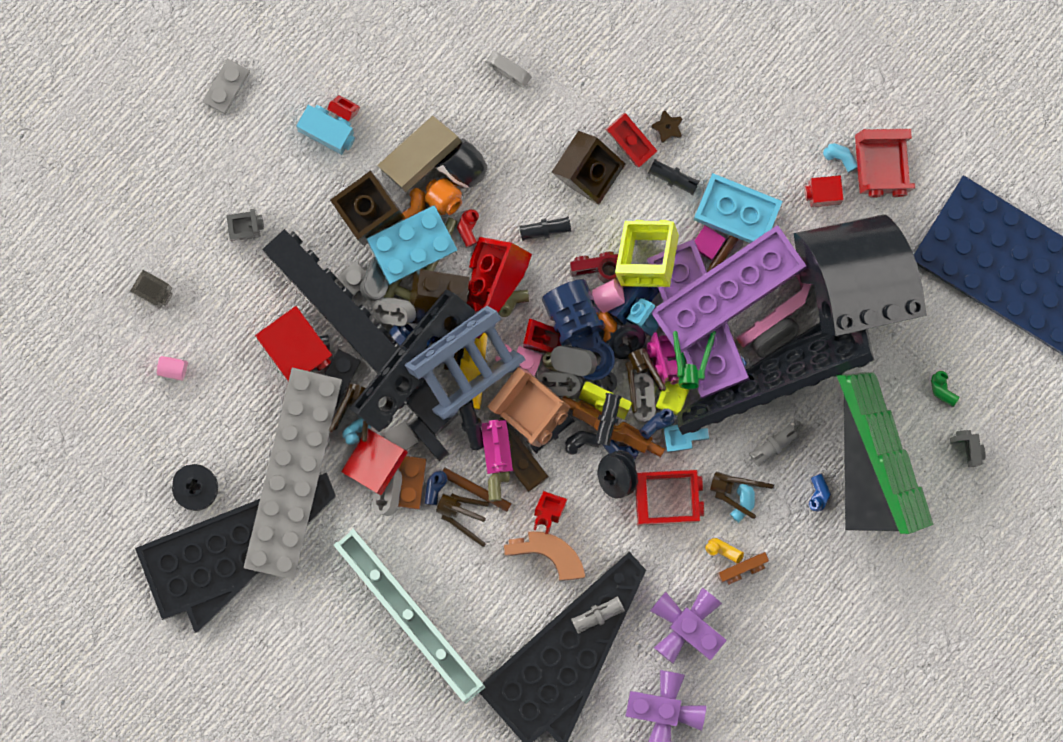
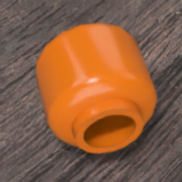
(443, 195)

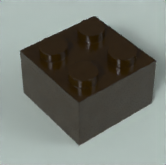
(367, 207)

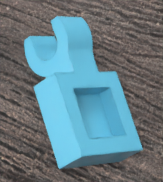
(677, 442)

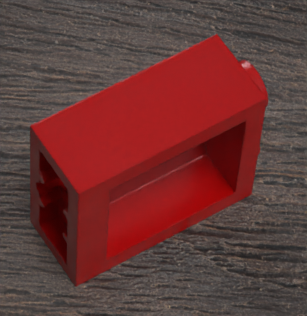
(697, 506)

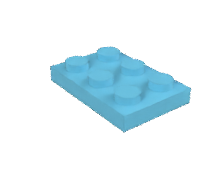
(736, 209)
(411, 244)

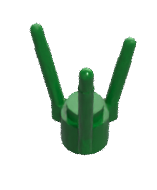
(688, 373)

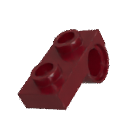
(584, 265)

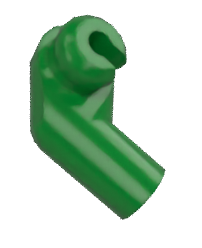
(940, 388)

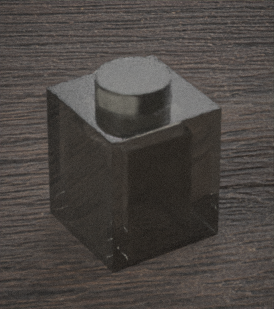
(152, 290)

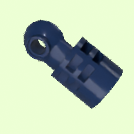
(579, 322)

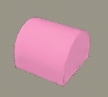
(608, 295)
(172, 368)

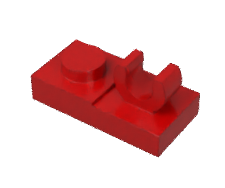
(631, 140)

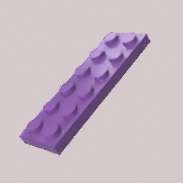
(729, 288)
(724, 363)

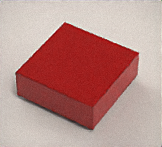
(343, 108)

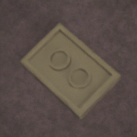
(419, 153)

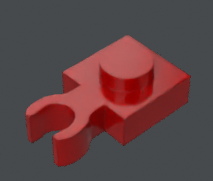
(549, 510)

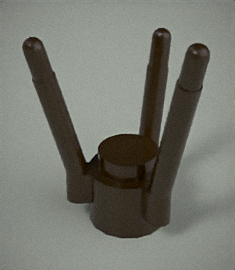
(641, 363)
(351, 396)
(725, 483)
(450, 506)

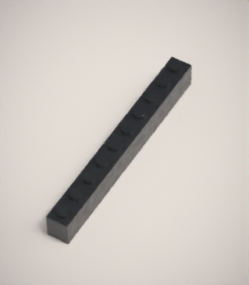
(347, 317)

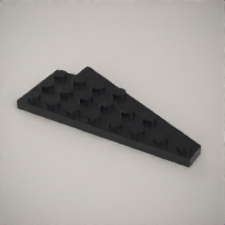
(793, 366)
(204, 563)
(556, 670)

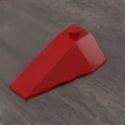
(495, 273)

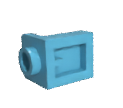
(642, 316)

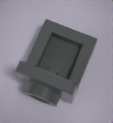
(245, 225)
(974, 451)

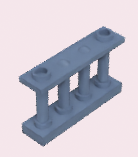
(444, 350)

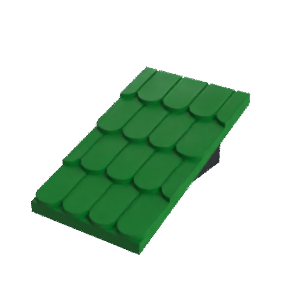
(878, 471)

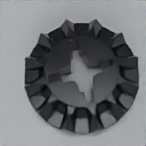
(636, 340)

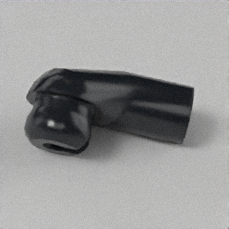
(578, 440)

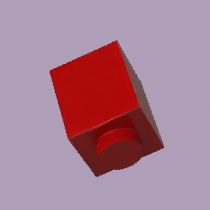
(824, 191)

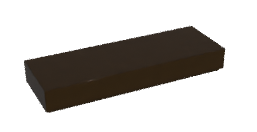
(523, 463)

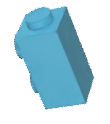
(325, 129)

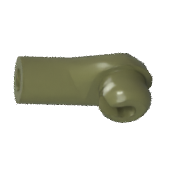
(516, 297)

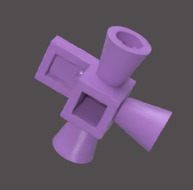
(688, 626)
(665, 708)

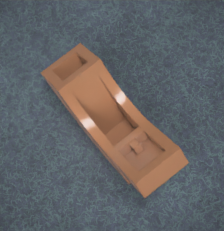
(554, 548)

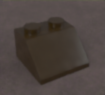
(588, 167)
(430, 285)

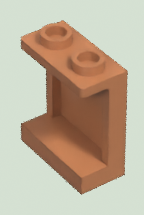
(529, 407)

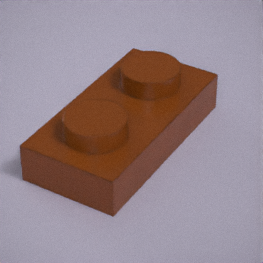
(413, 475)
(733, 573)

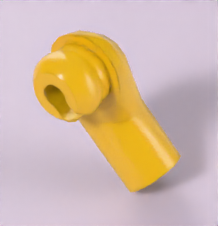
(718, 546)

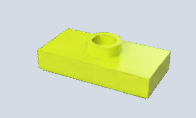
(596, 396)
(672, 398)

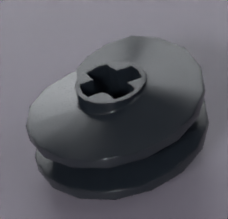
(618, 474)
(187, 476)

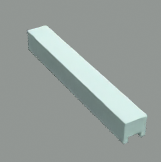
(409, 616)

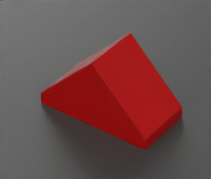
(541, 337)

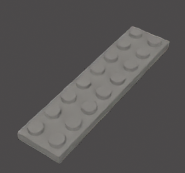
(292, 473)

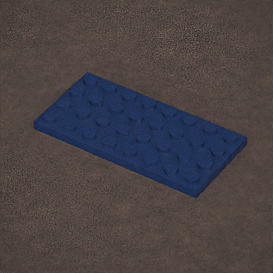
(998, 260)

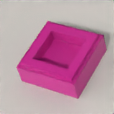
(709, 242)

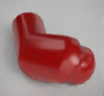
(466, 226)

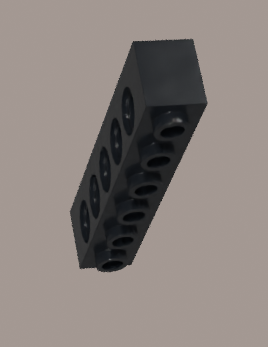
(384, 382)

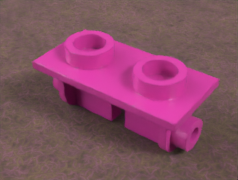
(659, 351)
(496, 446)

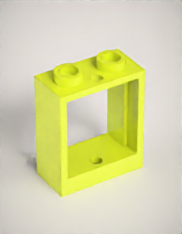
(643, 274)

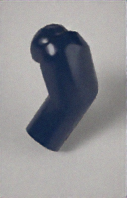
(658, 421)
(434, 486)

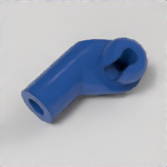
(821, 495)

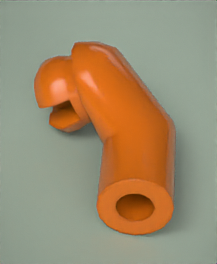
(417, 203)
(611, 324)

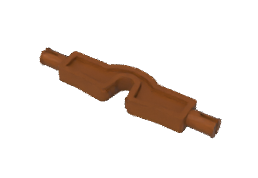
(623, 432)

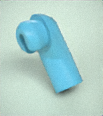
(842, 153)
(352, 430)
(747, 500)

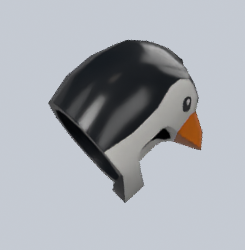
(464, 165)

